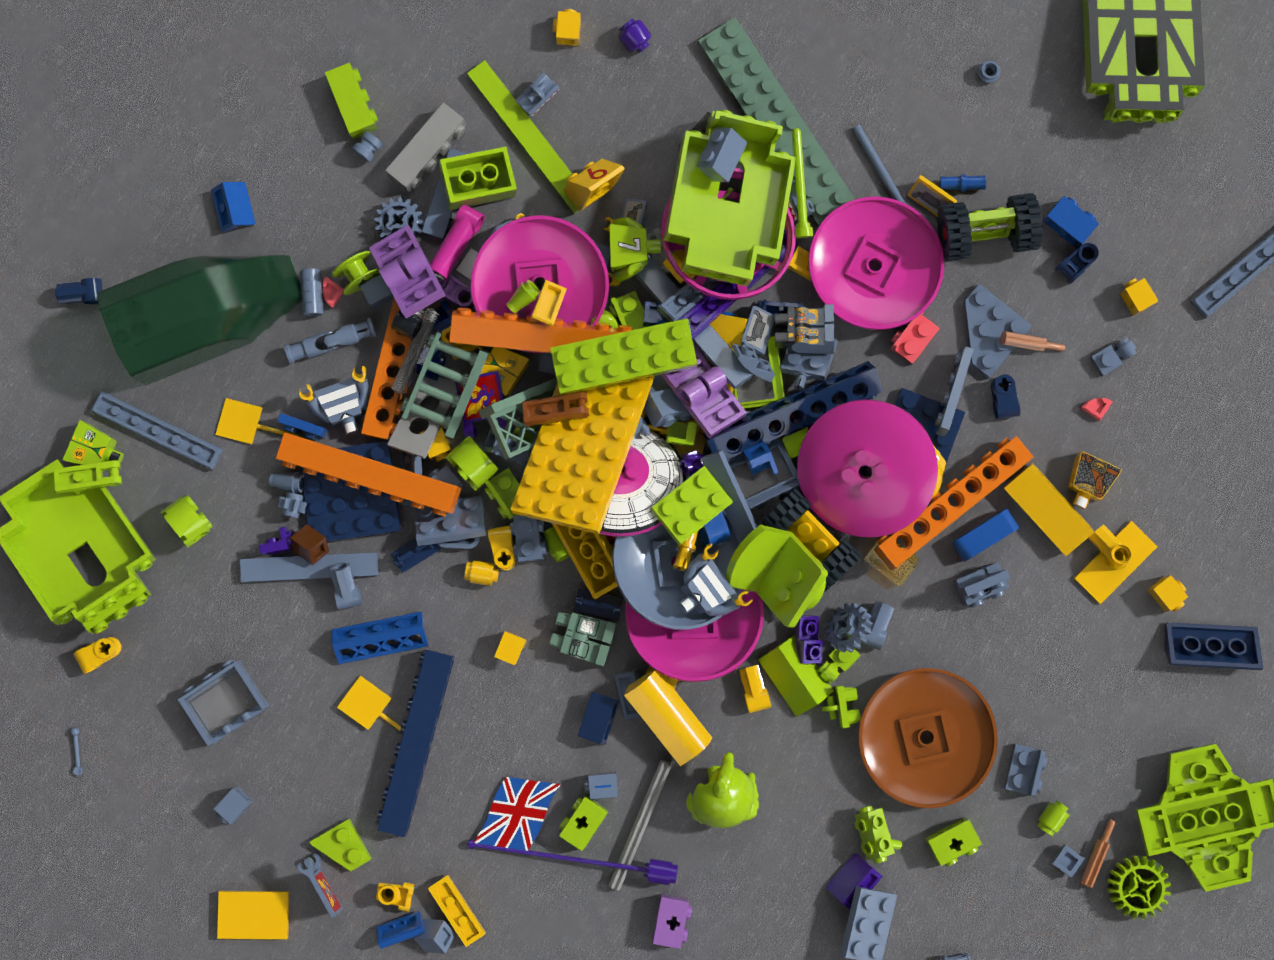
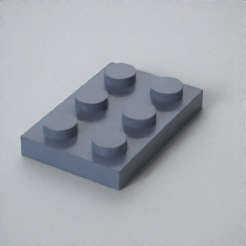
(464, 523)
(868, 924)

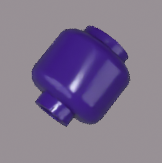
(634, 35)

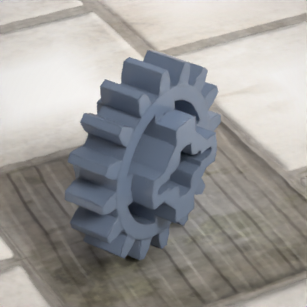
(404, 215)
(848, 627)

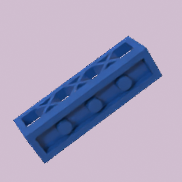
(378, 633)

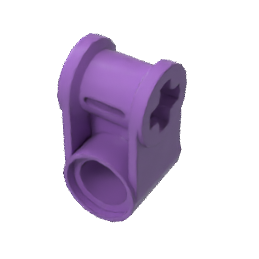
(454, 291)

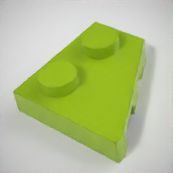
(343, 846)

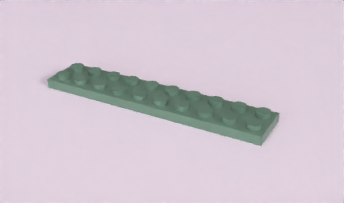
(765, 100)

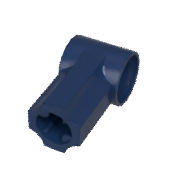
(78, 292)

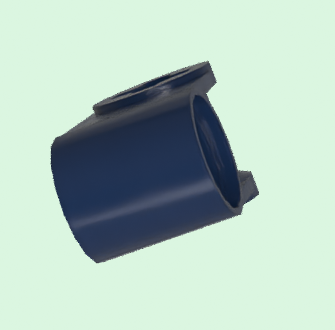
(1075, 264)
(1005, 400)

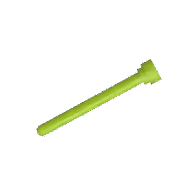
(803, 227)

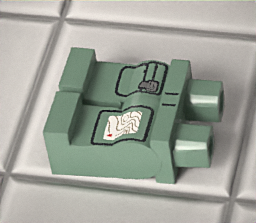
(577, 636)

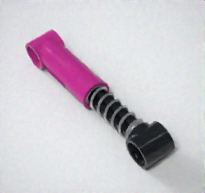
(466, 224)

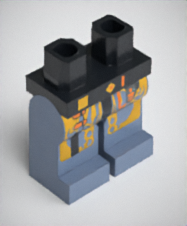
(807, 330)

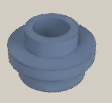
(989, 65)

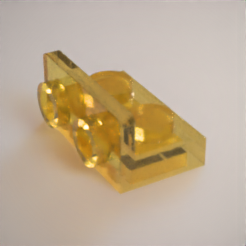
(897, 575)

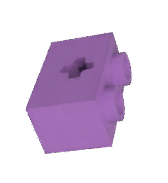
(669, 907)

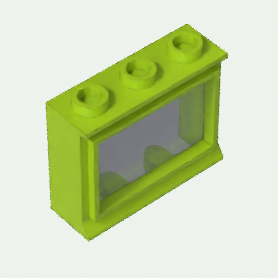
(760, 392)

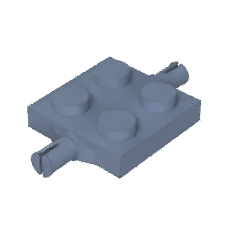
(807, 366)

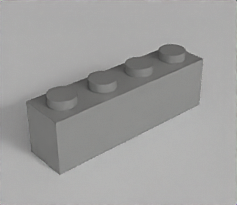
(426, 147)

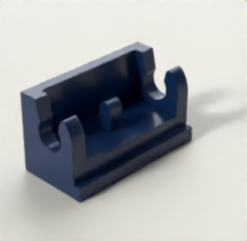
(598, 718)

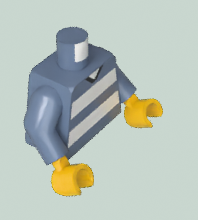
(341, 401)
(708, 588)

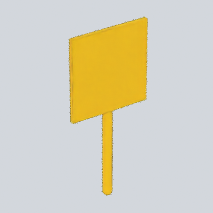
(241, 421)
(366, 703)

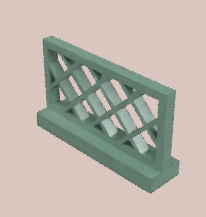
(509, 406)

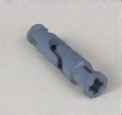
(345, 335)

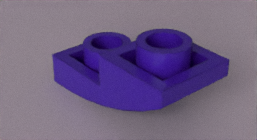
(807, 641)

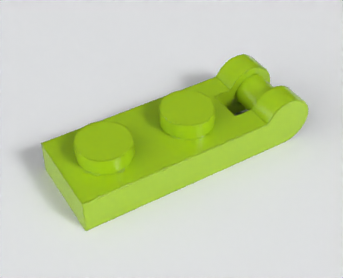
(87, 476)

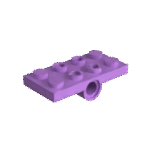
(407, 271)
(706, 395)

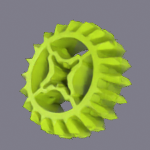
(1147, 884)

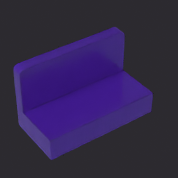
(854, 873)

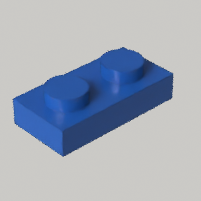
(292, 424)

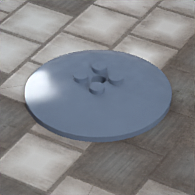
(651, 582)

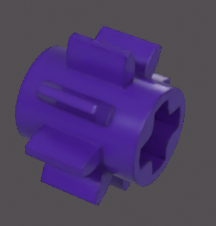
(691, 463)

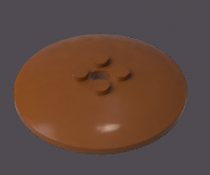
(960, 746)

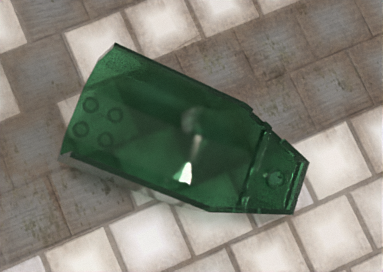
(196, 310)

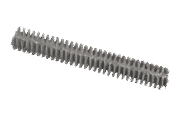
(413, 351)

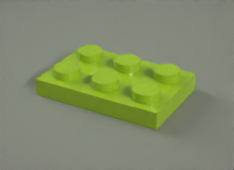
(691, 505)

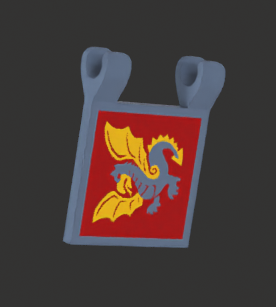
(321, 884)

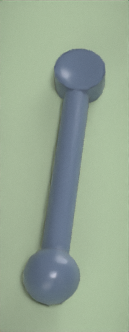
(78, 770)

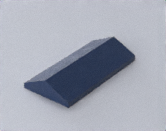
(1213, 646)

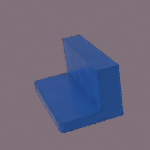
(232, 205)

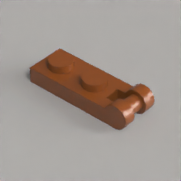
(555, 408)

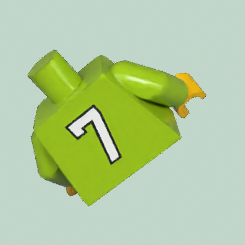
(628, 248)

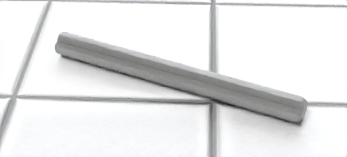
(640, 823)

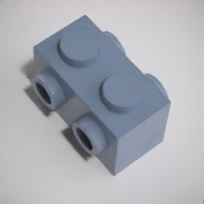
(529, 539)

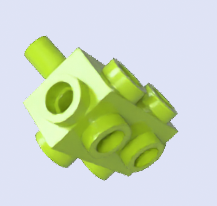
(875, 834)

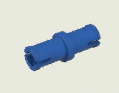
(963, 182)

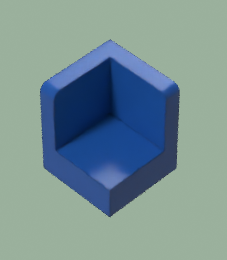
(760, 458)

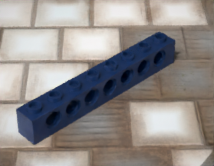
(801, 402)

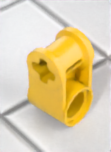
(502, 543)
(94, 655)

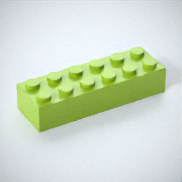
(624, 357)

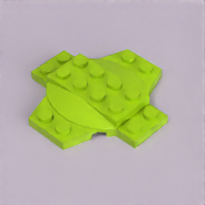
(1208, 817)

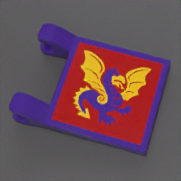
(486, 392)

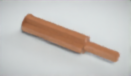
(1028, 342)
(1097, 857)

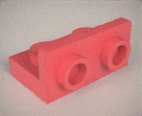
(914, 338)

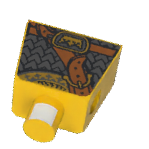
(1091, 478)

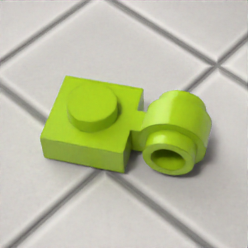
(829, 672)

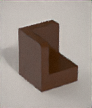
(309, 544)

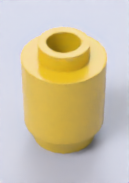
(481, 573)

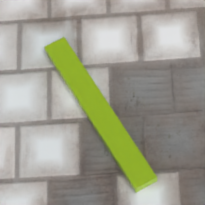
(522, 129)

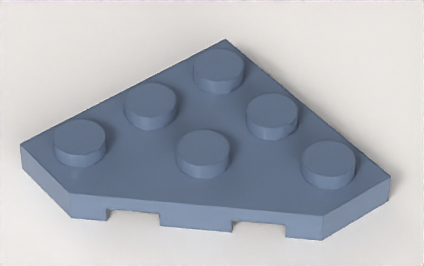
(985, 322)

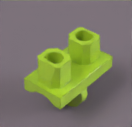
(845, 716)

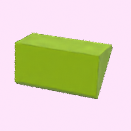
(795, 681)

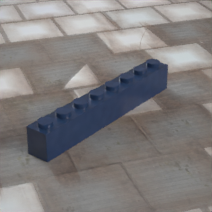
(416, 743)

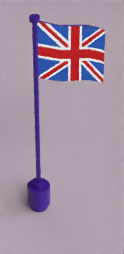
(518, 818)

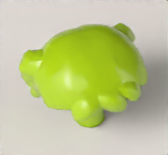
(726, 798)

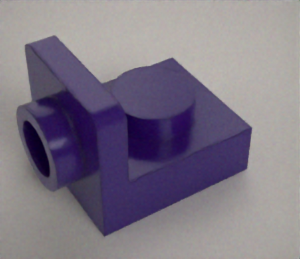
(275, 546)

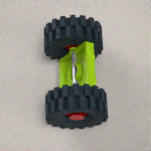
(1018, 222)

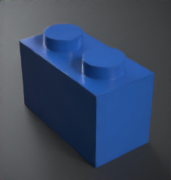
(1071, 221)

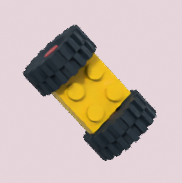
(834, 556)

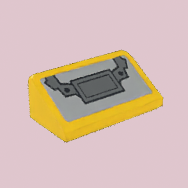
(929, 195)

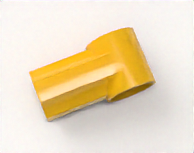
(1108, 545)
(755, 693)

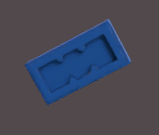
(400, 929)

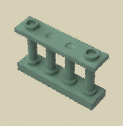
(458, 402)

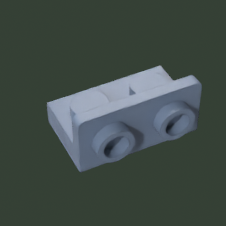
(1025, 770)

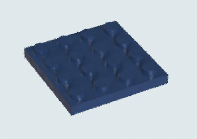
(349, 512)

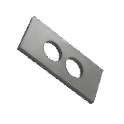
(420, 444)

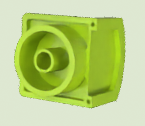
(779, 571)

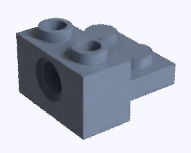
(971, 586)

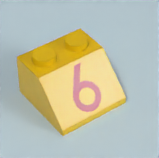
(593, 182)

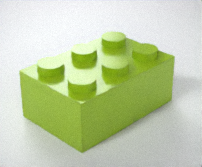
(477, 178)

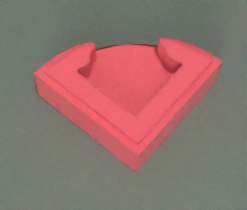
(332, 292)
(1096, 407)

